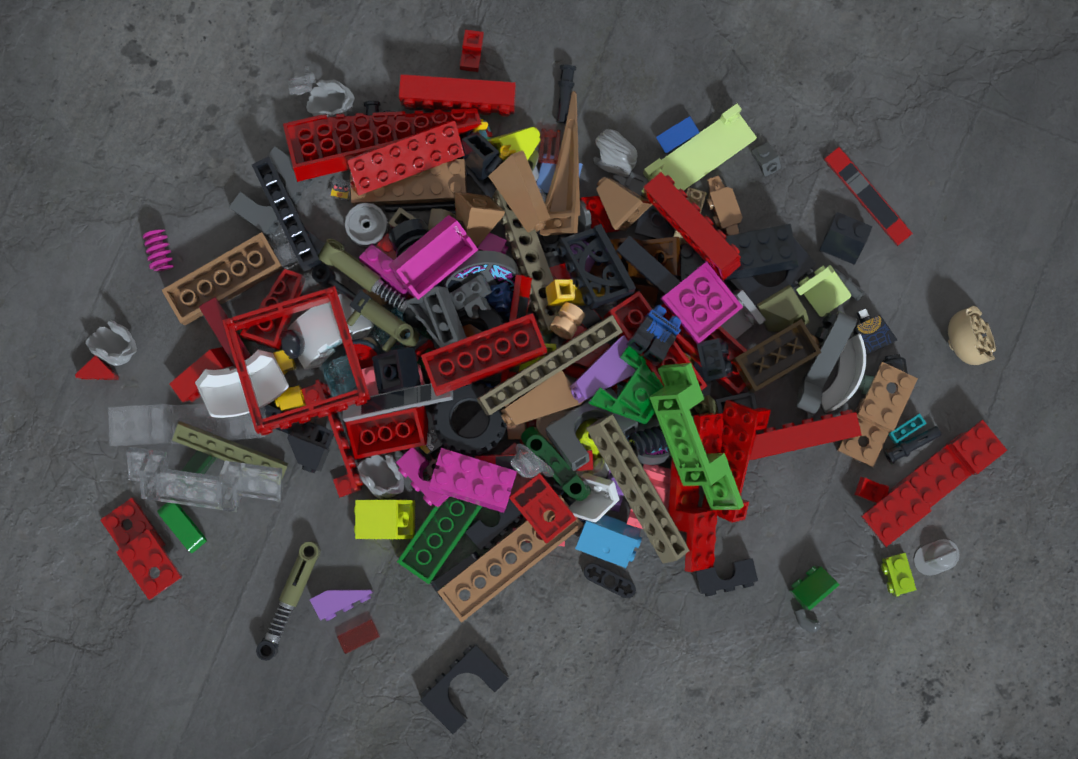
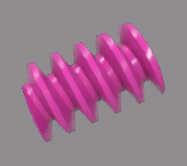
(157, 250)

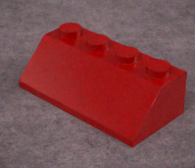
(388, 432)

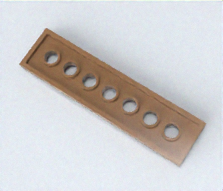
(508, 573)

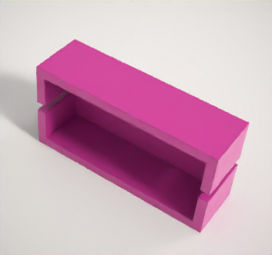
(433, 257)
(472, 480)

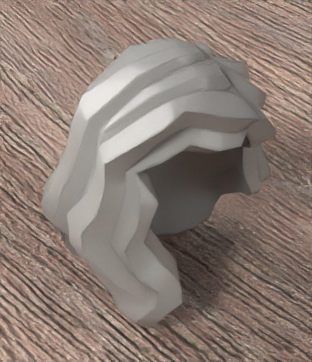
(330, 99)
(616, 153)
(112, 345)
(381, 476)

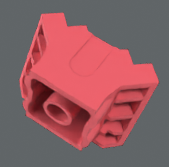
(660, 479)

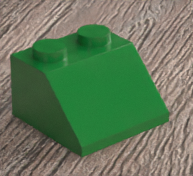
(813, 587)

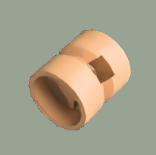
(568, 319)

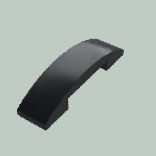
(306, 431)

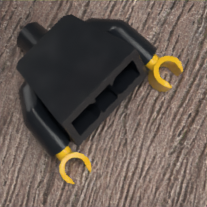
(481, 154)

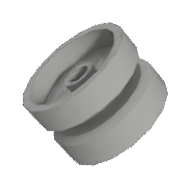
(363, 215)

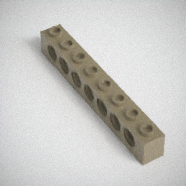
(538, 266)
(549, 365)
(637, 489)

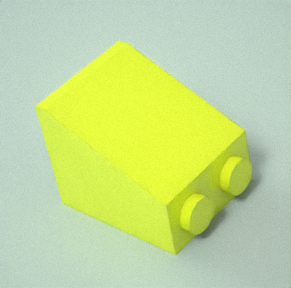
(384, 519)

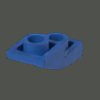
(678, 134)

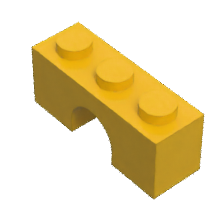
(564, 291)
(292, 397)

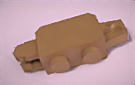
(724, 205)

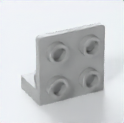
(744, 317)

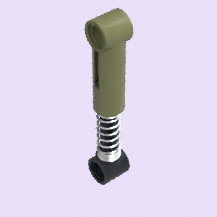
(335, 255)
(289, 599)

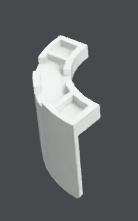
(322, 332)
(849, 376)
(224, 393)

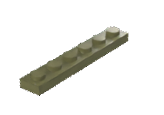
(222, 448)

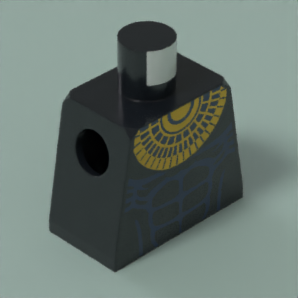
(874, 331)

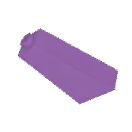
(603, 373)

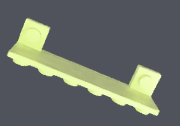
(704, 150)

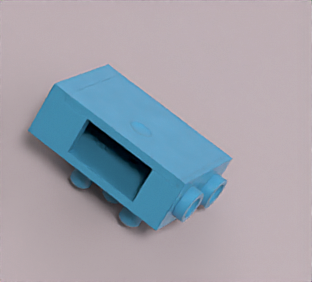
(610, 540)

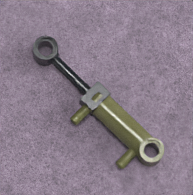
(370, 309)

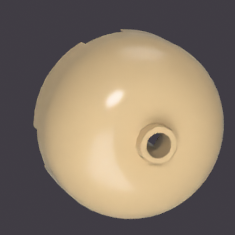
(966, 337)

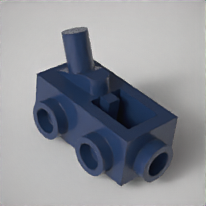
(501, 299)

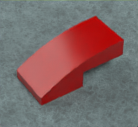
(471, 50)

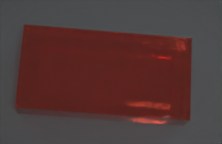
(358, 636)

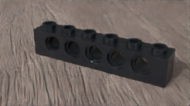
(286, 213)

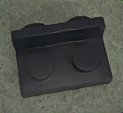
(714, 359)

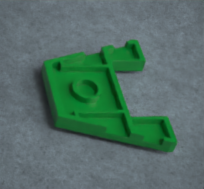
(635, 396)

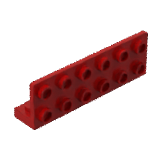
(405, 157)
(737, 442)
(351, 482)

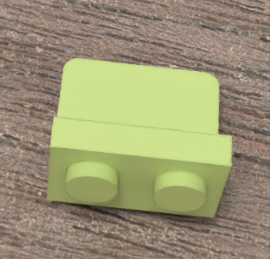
(824, 290)

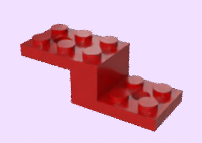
(536, 496)
(141, 548)

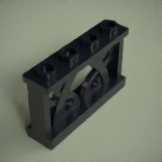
(585, 281)

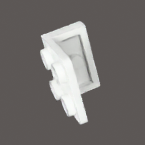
(599, 501)

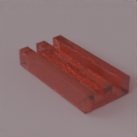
(550, 134)

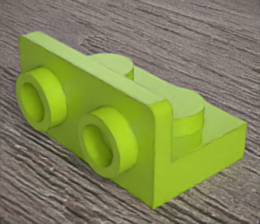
(898, 574)

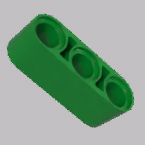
(182, 526)

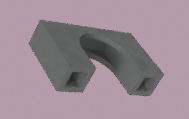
(264, 216)
(563, 432)

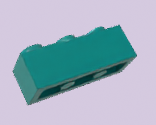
(907, 428)

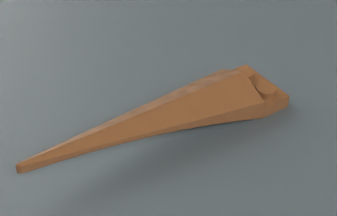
(564, 192)

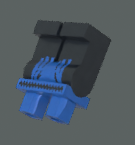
(660, 330)

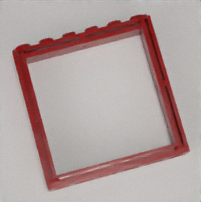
(302, 414)

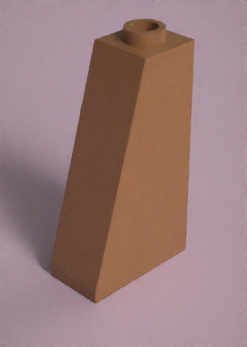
(520, 191)
(544, 399)

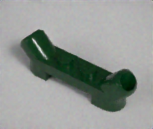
(563, 474)

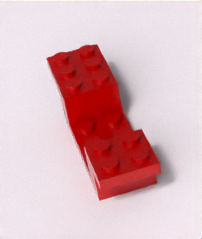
(932, 481)
(683, 501)

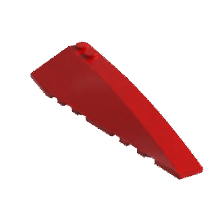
(325, 143)

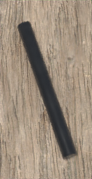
(420, 206)

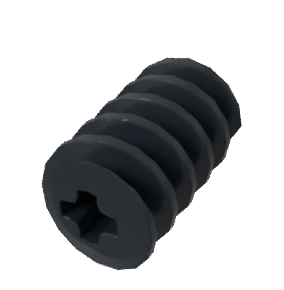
(647, 440)

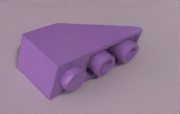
(331, 601)

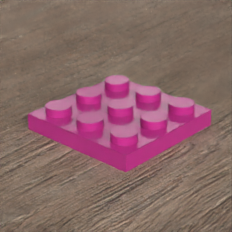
(702, 302)

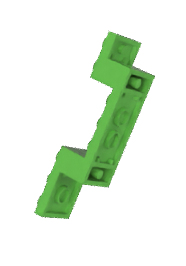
(693, 465)

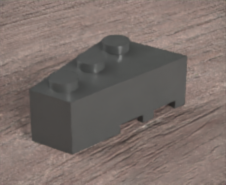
(438, 316)

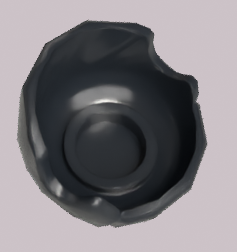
(292, 343)

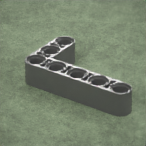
(810, 389)

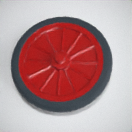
(365, 351)

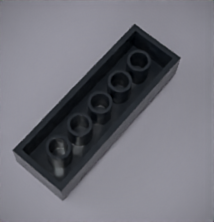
(760, 253)

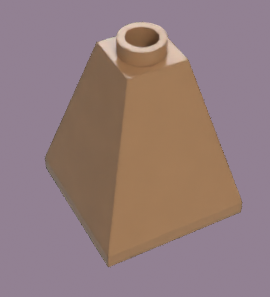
(621, 203)
(478, 215)

